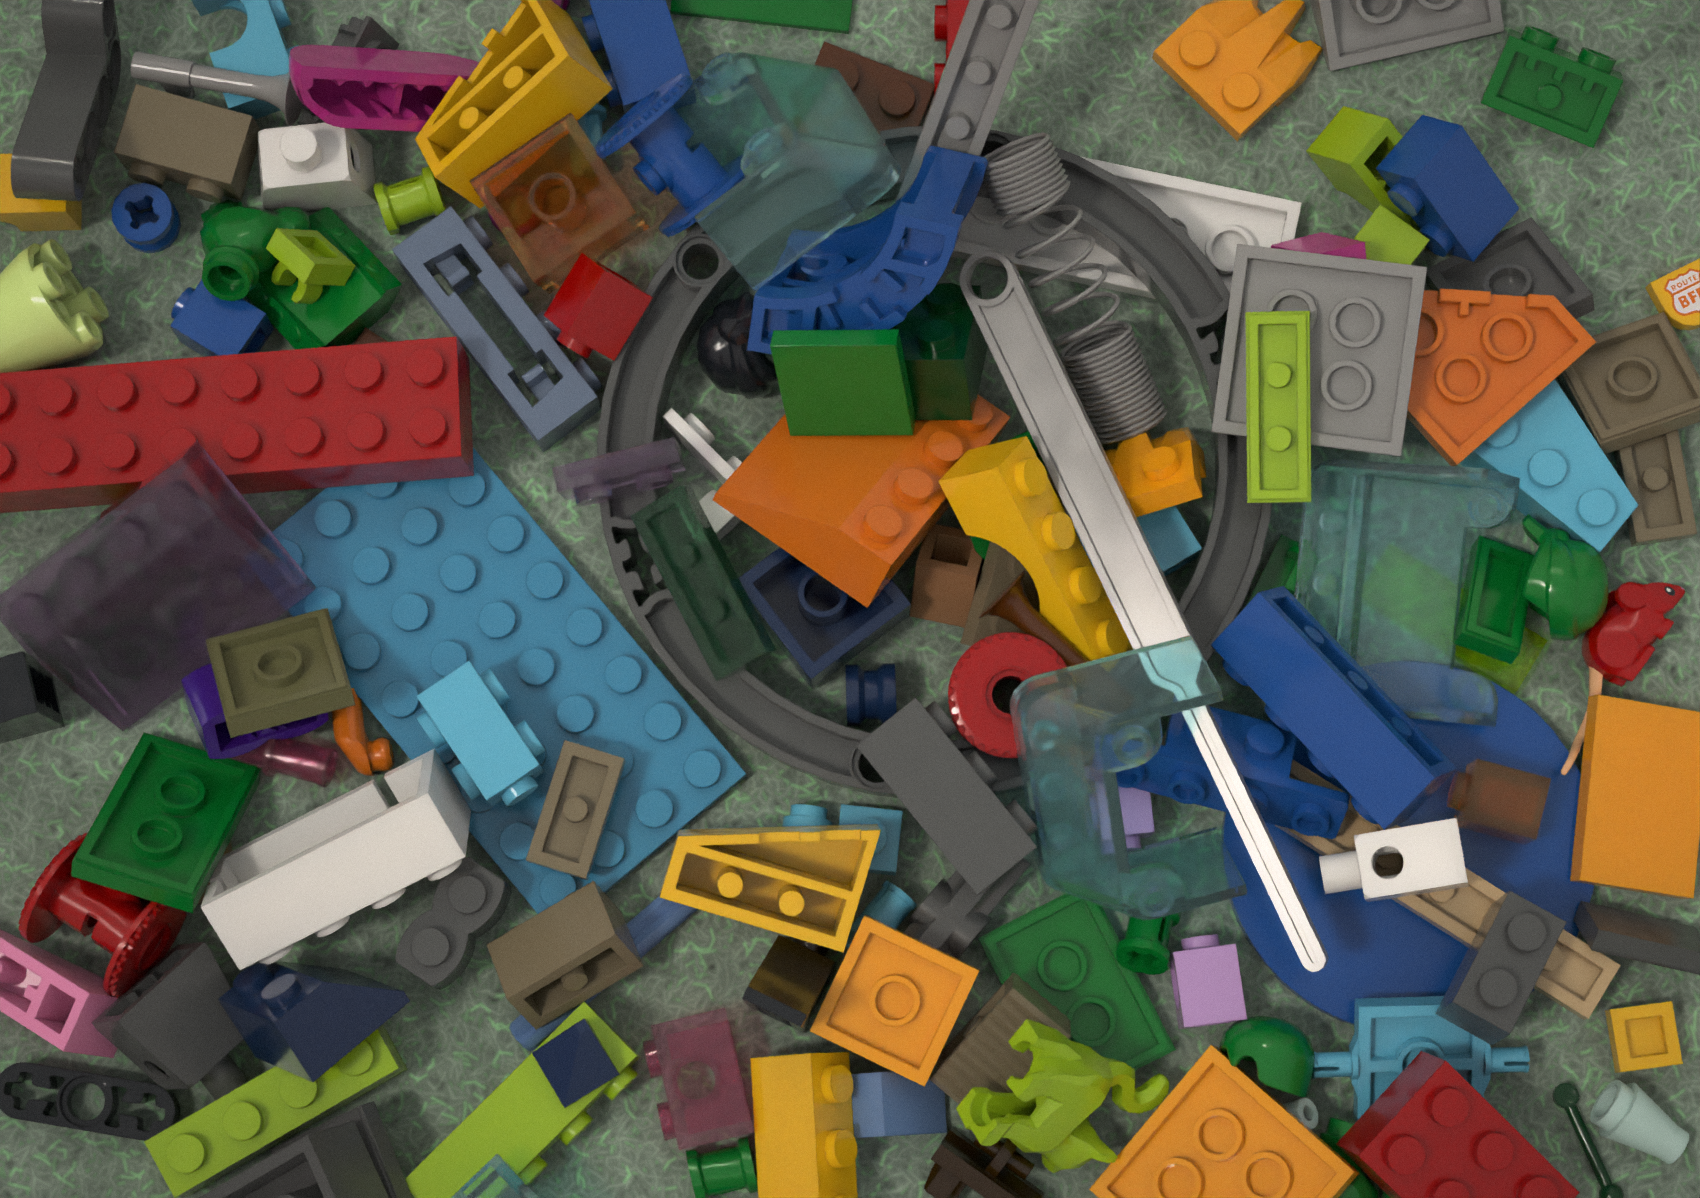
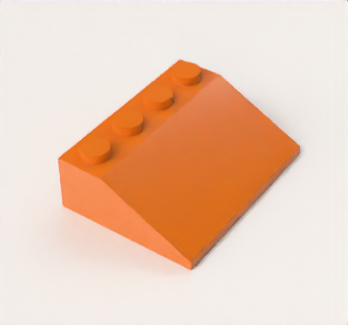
(854, 501)

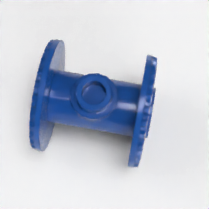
(666, 159)

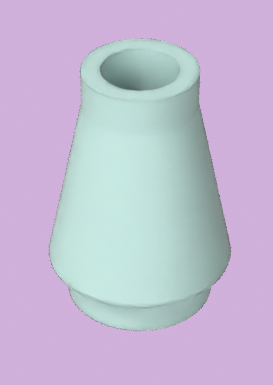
(1635, 1120)

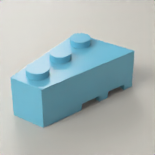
(1560, 469)

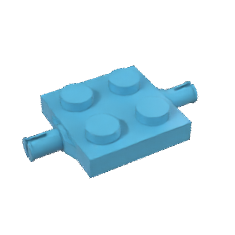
(1395, 1032)

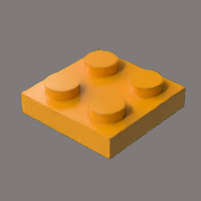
(894, 1000)

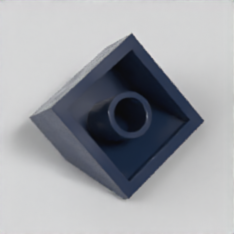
(307, 1014)

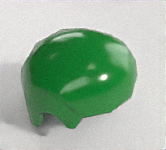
(1279, 1049)

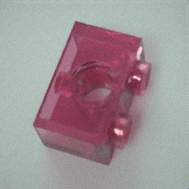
(705, 1040)

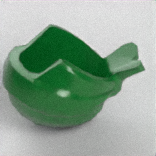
(1565, 581)

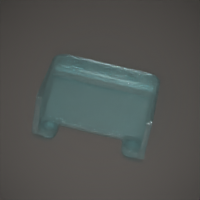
(1387, 574)

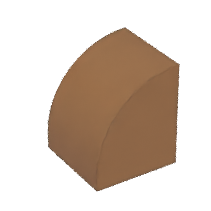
(945, 576)

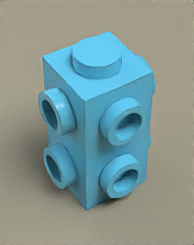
(492, 751)

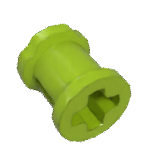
(409, 200)

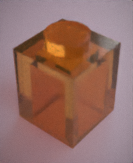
(1499, 801)

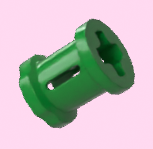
(1146, 944)
(722, 1170)

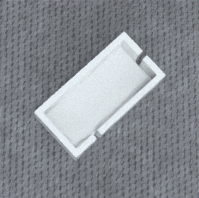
(337, 862)

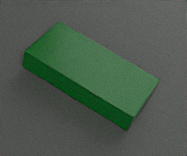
(1492, 600)

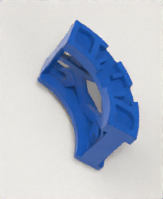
(877, 268)

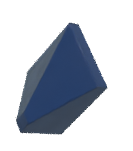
(575, 1063)

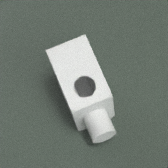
(314, 167)
(1430, 862)

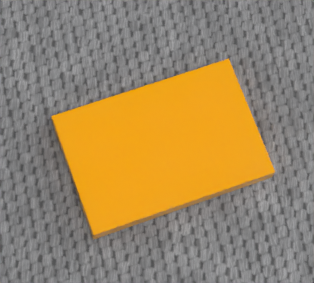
(1638, 798)

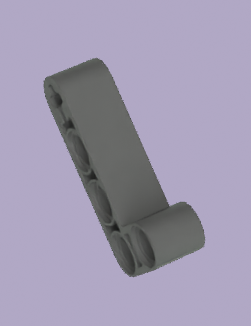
(68, 101)

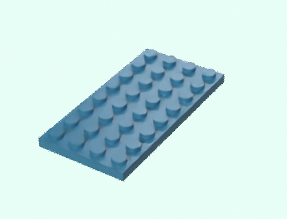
(463, 575)

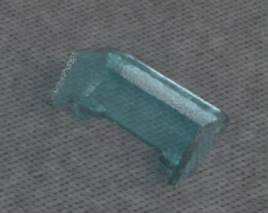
(805, 160)
(1072, 739)

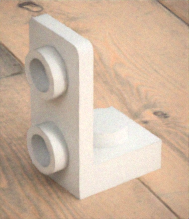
(697, 441)

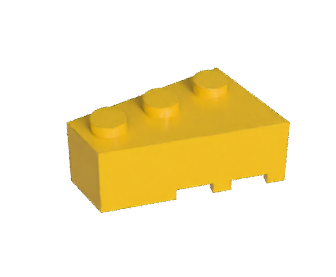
(520, 87)
(776, 877)

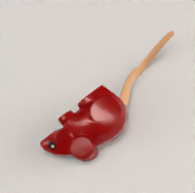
(1624, 639)

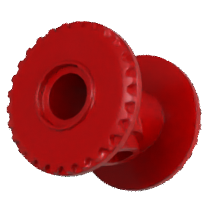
(979, 671)
(117, 920)

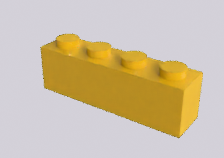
(804, 1126)

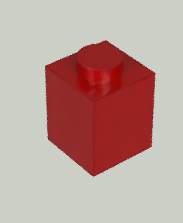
(596, 309)

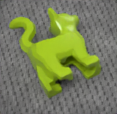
(1054, 1100)

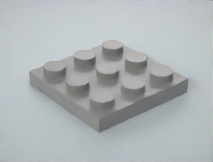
(1359, 342)

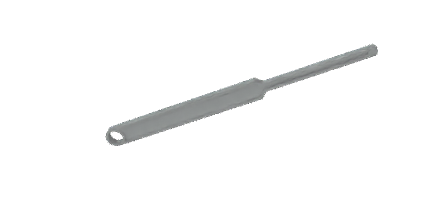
(1119, 551)

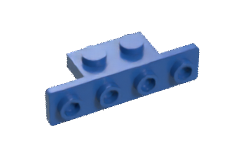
(1265, 761)

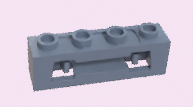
(439, 249)

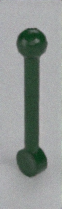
(1566, 1097)

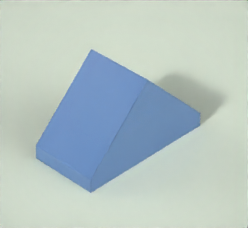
(896, 1106)

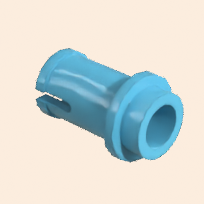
(888, 906)

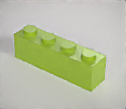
(266, 1114)
(521, 1119)

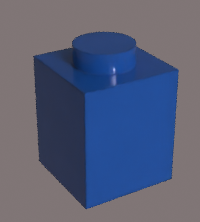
(218, 325)

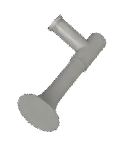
(181, 76)

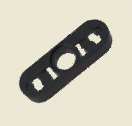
(45, 1077)

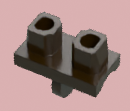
(988, 1170)

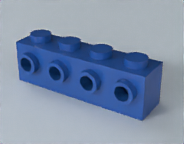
(1332, 708)

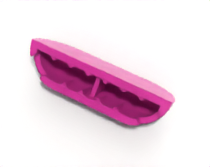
(373, 85)

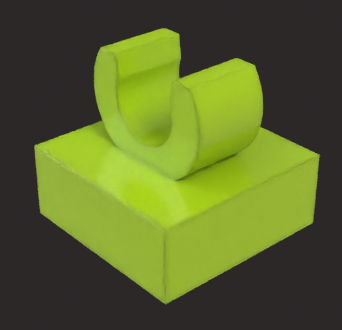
(310, 259)

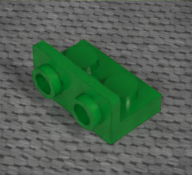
(1553, 86)

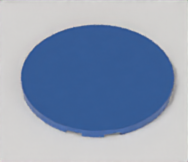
(1381, 945)

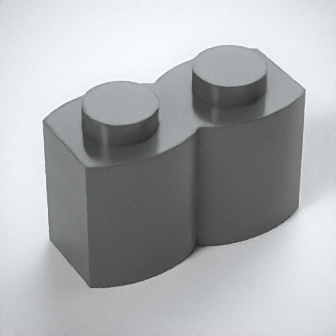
(444, 938)

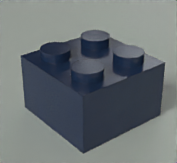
(813, 618)

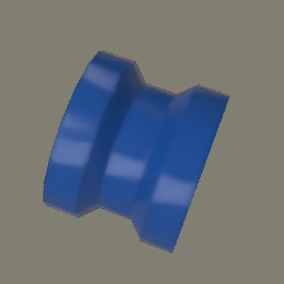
(156, 227)

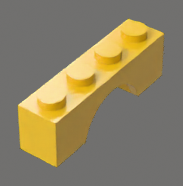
(1007, 499)

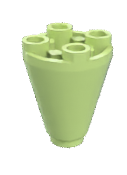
(46, 311)

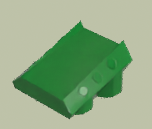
(340, 310)

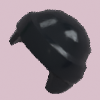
(725, 354)

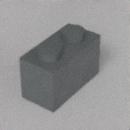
(1501, 968)

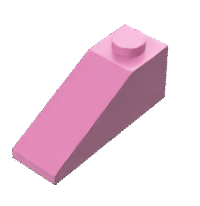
(53, 997)

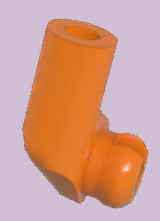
(352, 739)

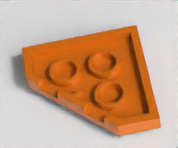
(1484, 362)

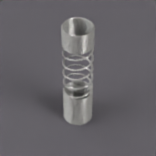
(1106, 362)

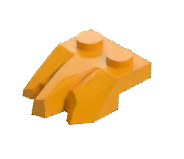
(1238, 59)
(1159, 470)

